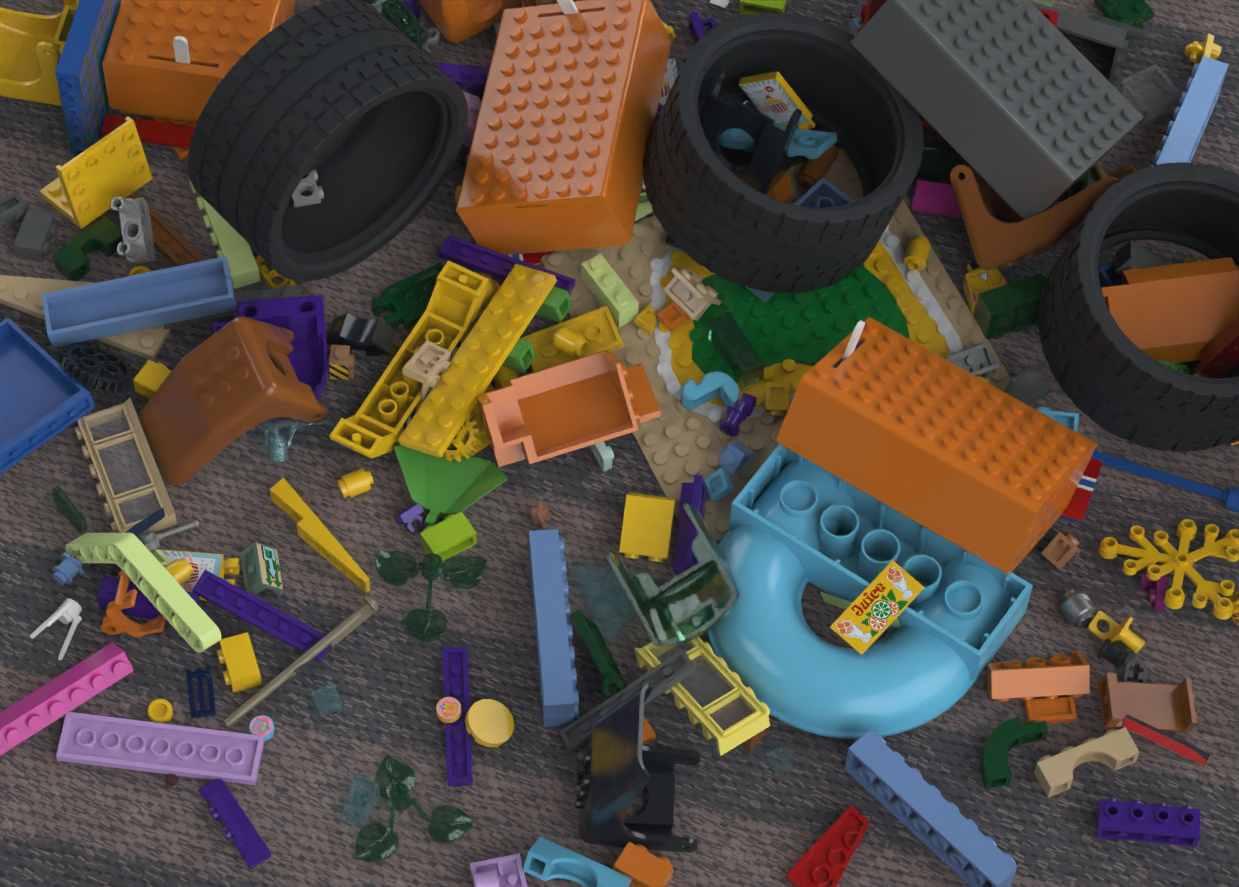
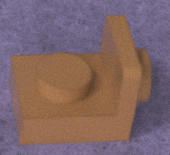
(1061, 550)

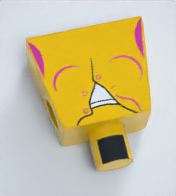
(979, 281)

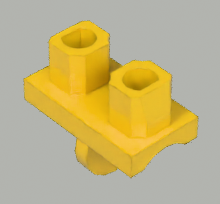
(1207, 48)

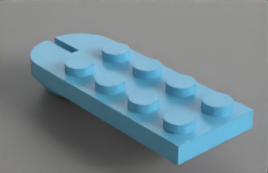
(804, 142)

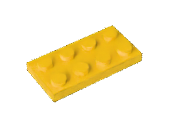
(595, 326)

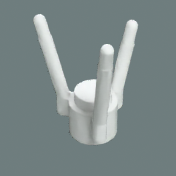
(66, 613)

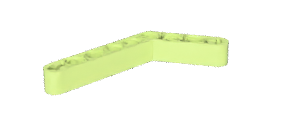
(151, 580)

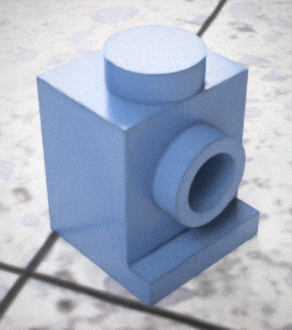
(735, 457)

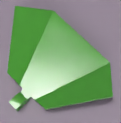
(444, 485)

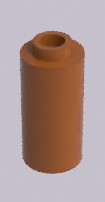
(817, 168)

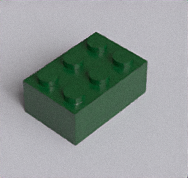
(1009, 307)

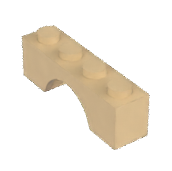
(1113, 749)

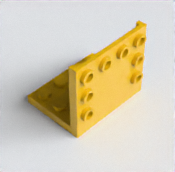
(97, 175)

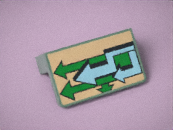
(261, 569)

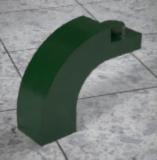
(1011, 733)

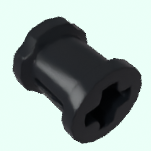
(1112, 653)

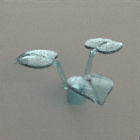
(277, 444)

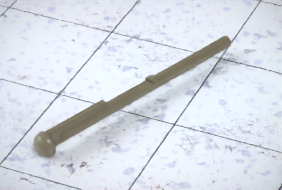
(333, 638)

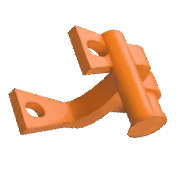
(116, 622)

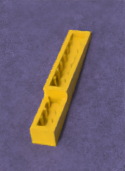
(316, 534)

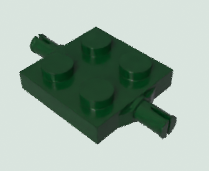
(1126, 11)

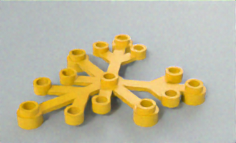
(1180, 563)

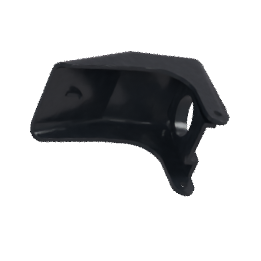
(770, 160)
(616, 772)

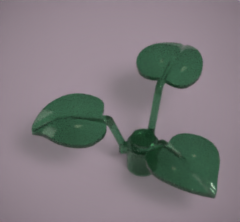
(397, 566)
(395, 783)

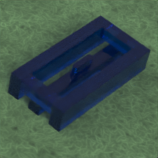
(199, 674)

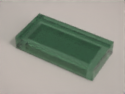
(69, 509)

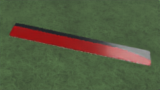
(1165, 740)

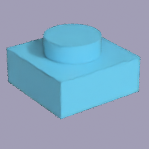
(719, 484)

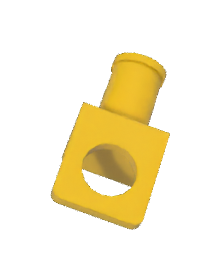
(1116, 631)

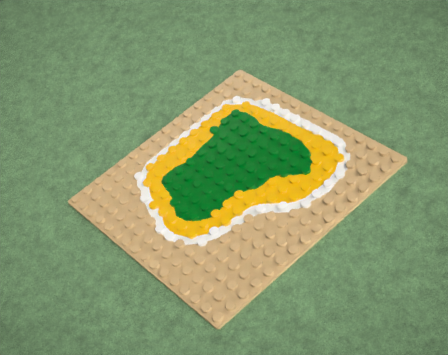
(786, 331)

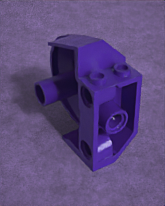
(309, 342)

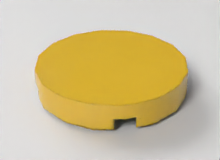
(489, 722)

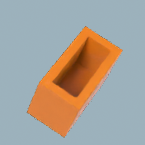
(643, 867)

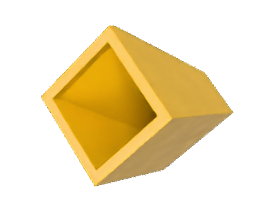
(647, 526)

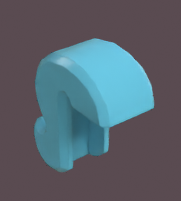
(711, 386)

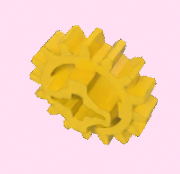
(465, 440)

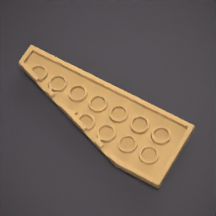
(25, 296)

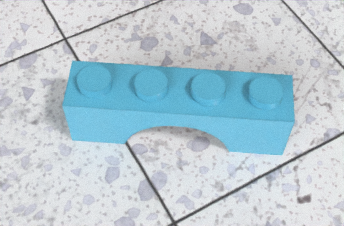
(551, 861)

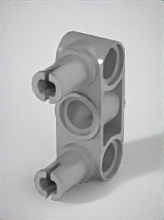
(134, 215)

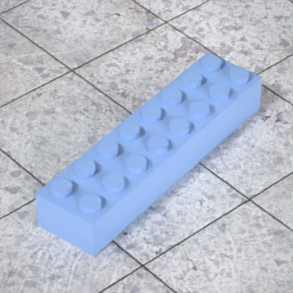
(1194, 112)

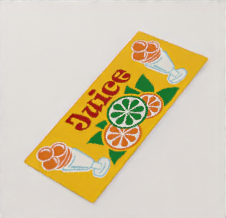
(877, 607)

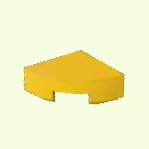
(646, 320)

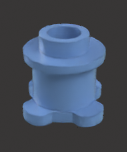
(67, 569)

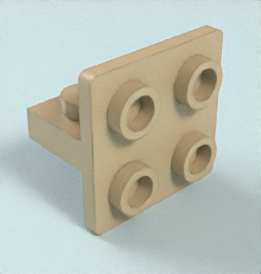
(691, 293)

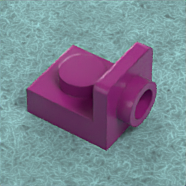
(1157, 591)

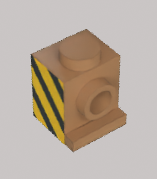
(341, 363)

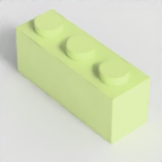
(609, 290)

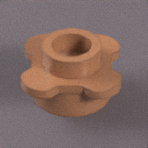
(540, 514)

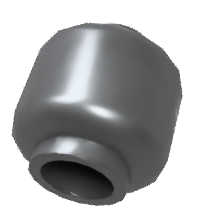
(1077, 607)

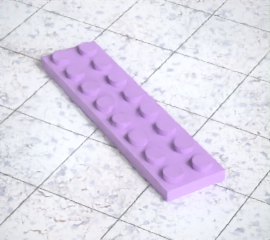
(160, 748)

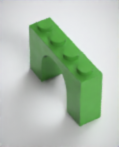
(555, 308)

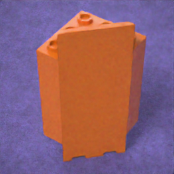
(1176, 306)
(566, 408)

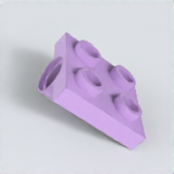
(499, 872)

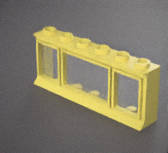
(711, 694)

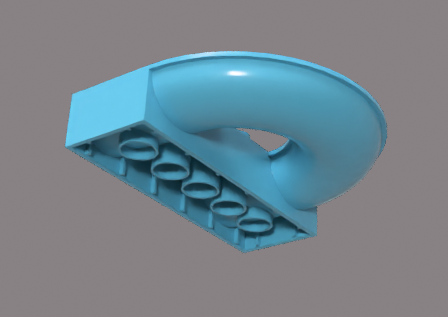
(812, 527)

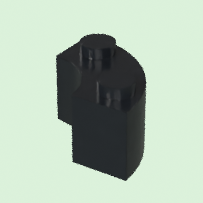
(360, 334)

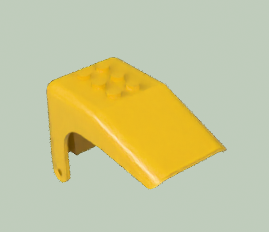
(31, 53)

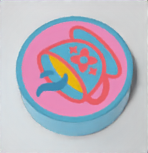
(262, 726)

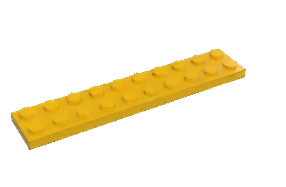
(477, 360)

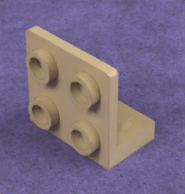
(428, 366)

